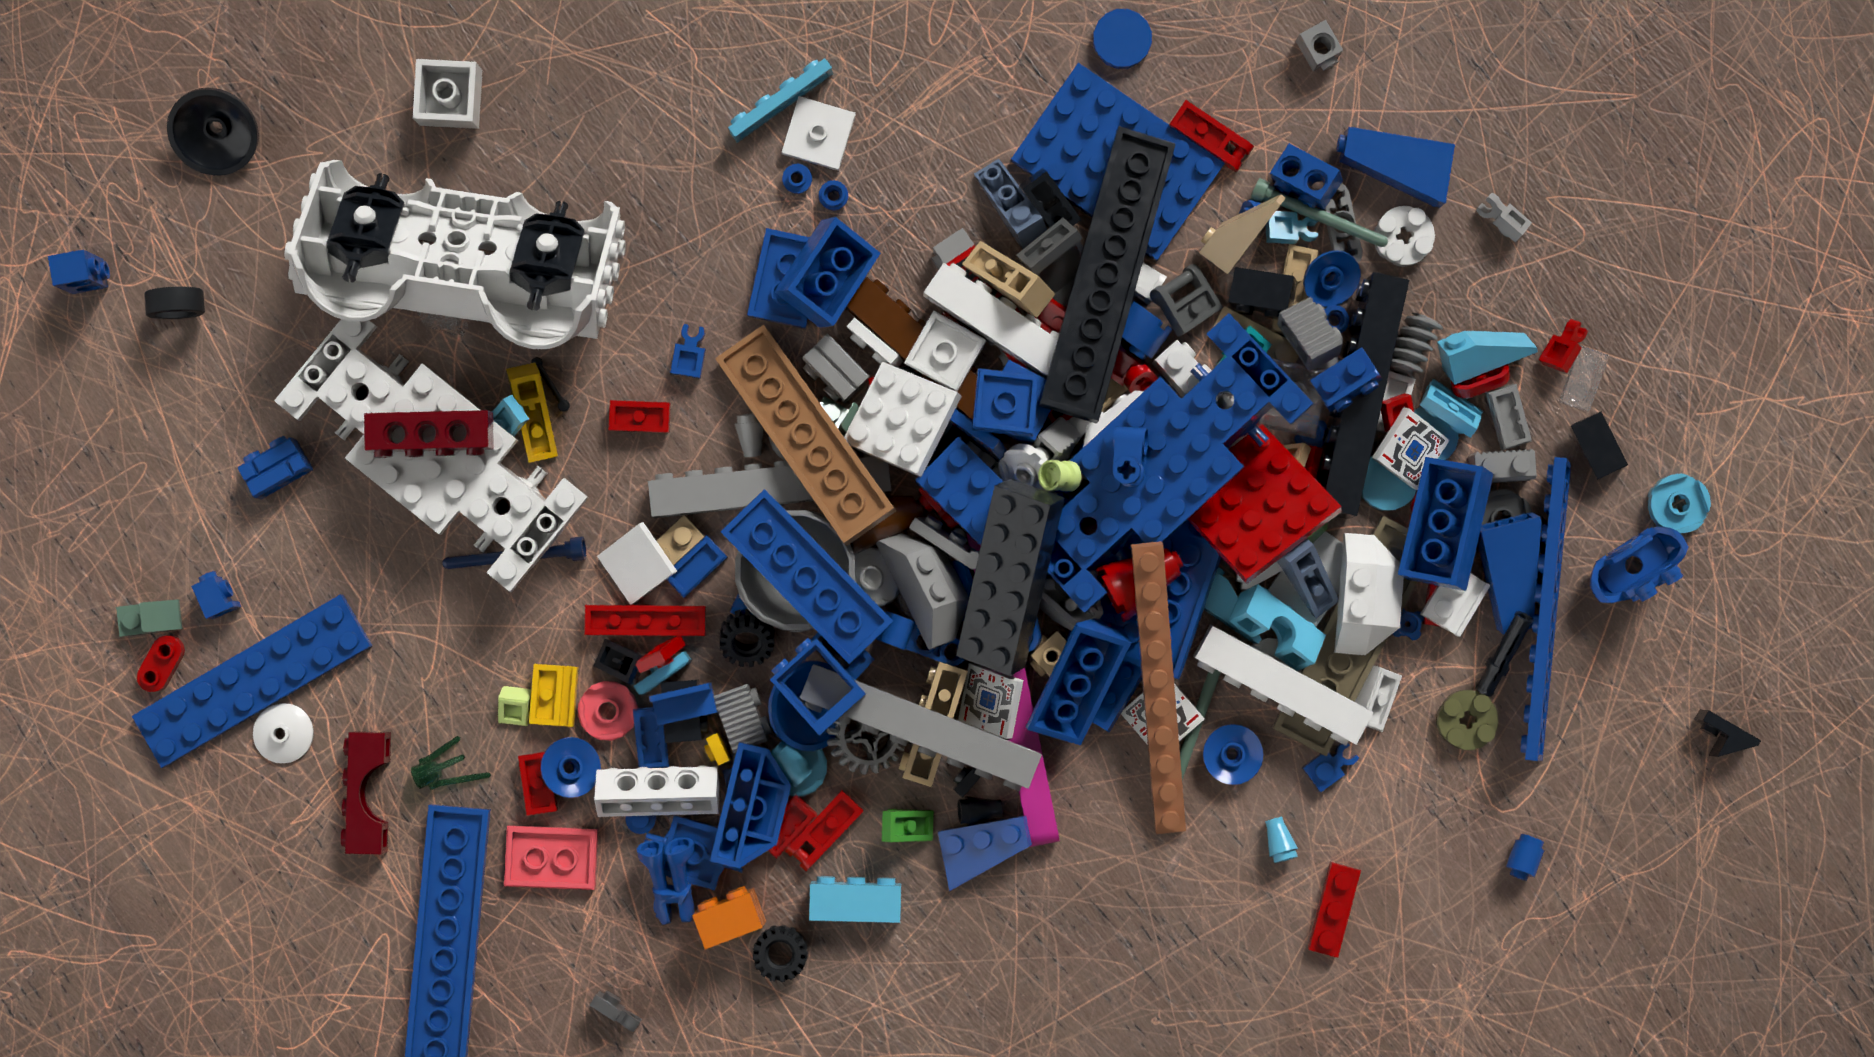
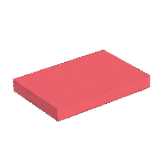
(551, 857)

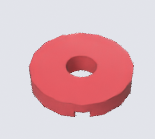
(590, 706)

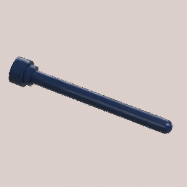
(573, 549)

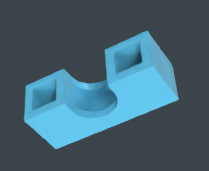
(1297, 638)

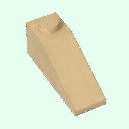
(1236, 234)
(1009, 279)

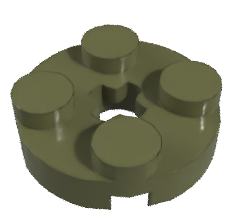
(1453, 709)

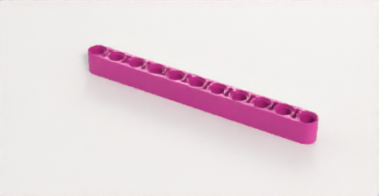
(1036, 800)

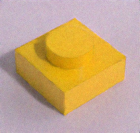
(716, 749)

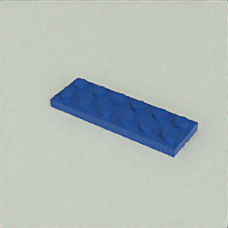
(806, 576)

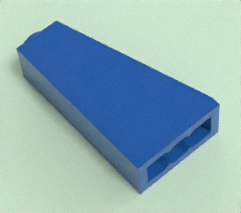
(1400, 161)
(1510, 565)

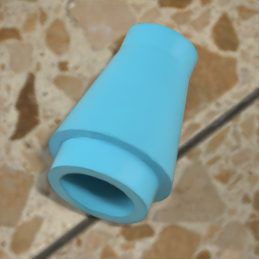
(1280, 841)

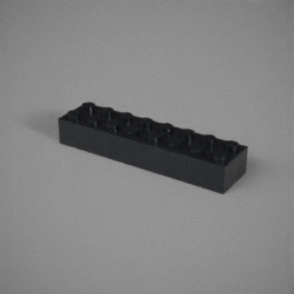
(1354, 428)

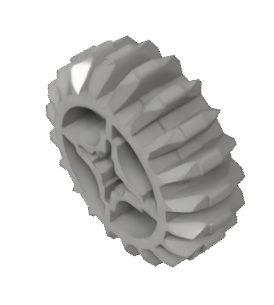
(869, 746)

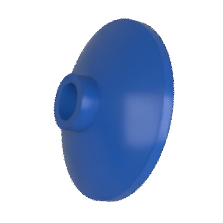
(1339, 285)
(1248, 757)
(584, 762)

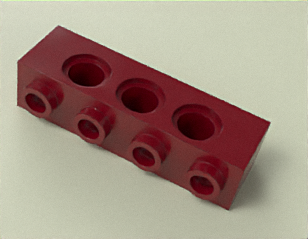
(380, 426)

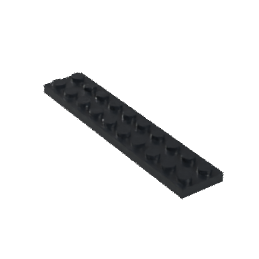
(1107, 275)

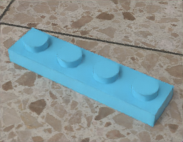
(768, 106)

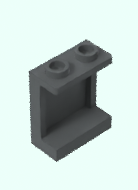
(1055, 258)

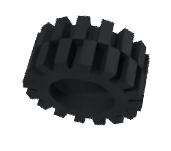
(746, 652)
(763, 961)

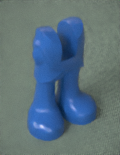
(677, 854)

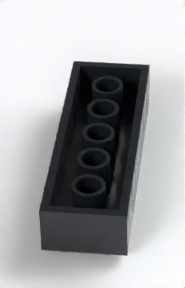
(1010, 576)

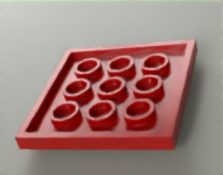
(1263, 508)

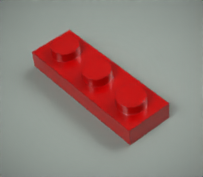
(1334, 909)

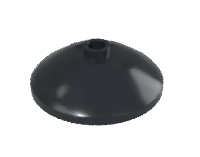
(204, 146)

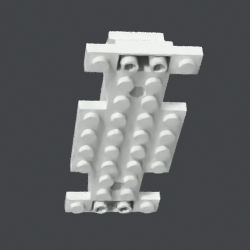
(433, 485)

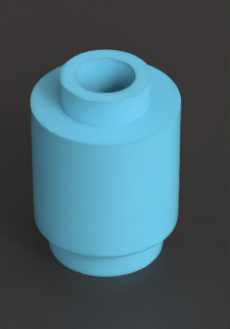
(792, 763)

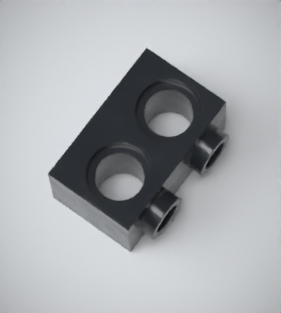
(1048, 199)

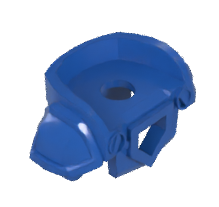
(1659, 552)

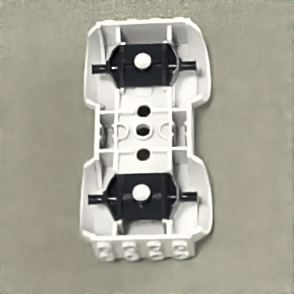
(539, 288)

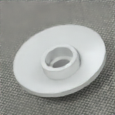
(297, 730)

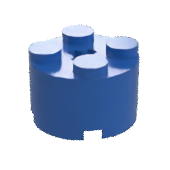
(1144, 332)

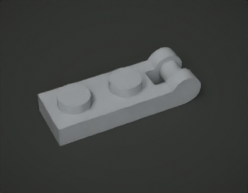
(951, 543)

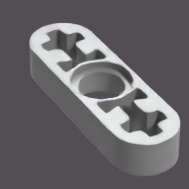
(1344, 201)

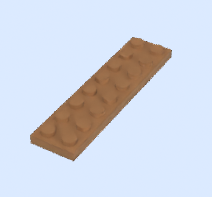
(805, 435)

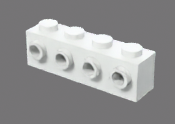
(1175, 367)

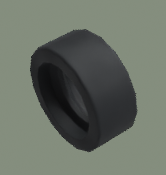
(174, 302)

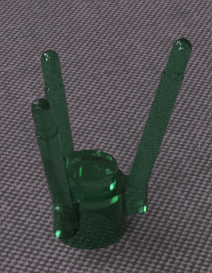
(428, 771)

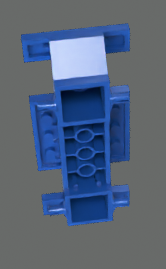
(1183, 460)

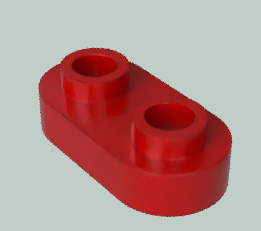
(1139, 378)
(1482, 383)
(161, 665)

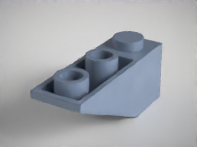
(1011, 203)

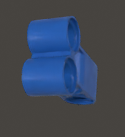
(904, 633)

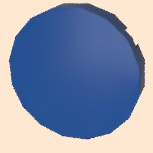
(1122, 38)

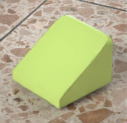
(514, 706)

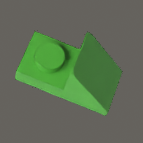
(907, 825)

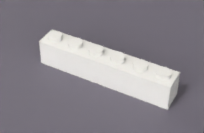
(992, 317)
(1282, 684)

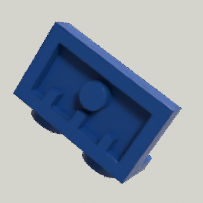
(1347, 380)

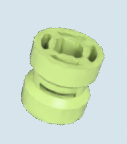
(1059, 475)

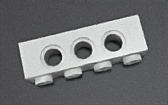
(646, 801)

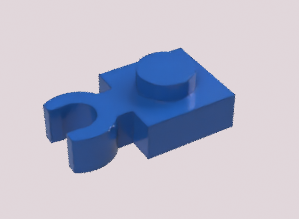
(689, 358)
(1326, 769)

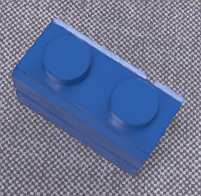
(274, 467)

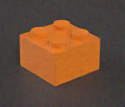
(729, 917)

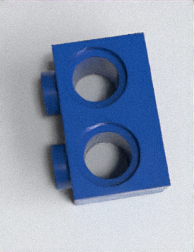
(1310, 171)
(78, 271)

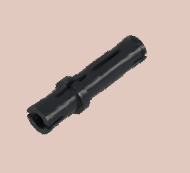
(1498, 664)

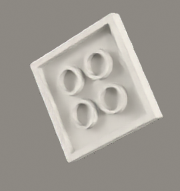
(902, 419)

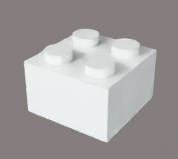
(447, 93)

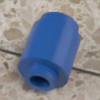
(1525, 857)

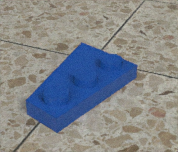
(978, 847)

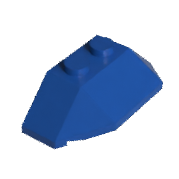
(751, 807)

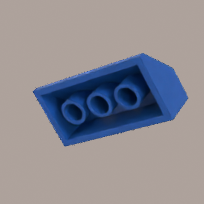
(1080, 680)

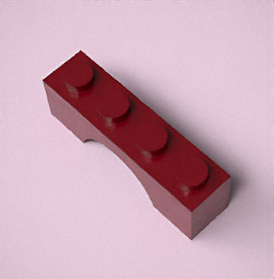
(364, 830)

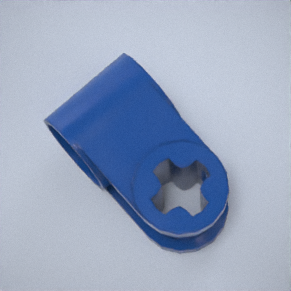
(1130, 449)

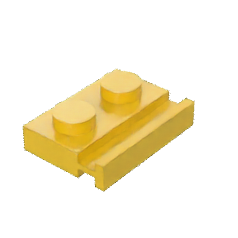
(553, 695)

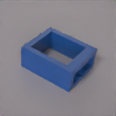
(784, 668)

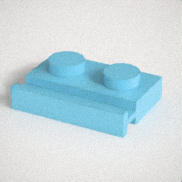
(1456, 411)

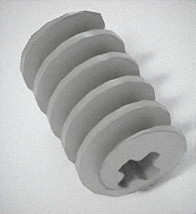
(1413, 344)

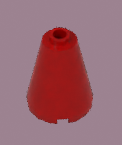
(1119, 581)

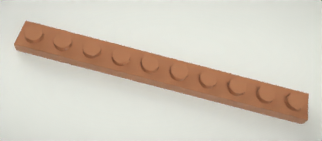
(1158, 686)

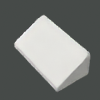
(1379, 695)

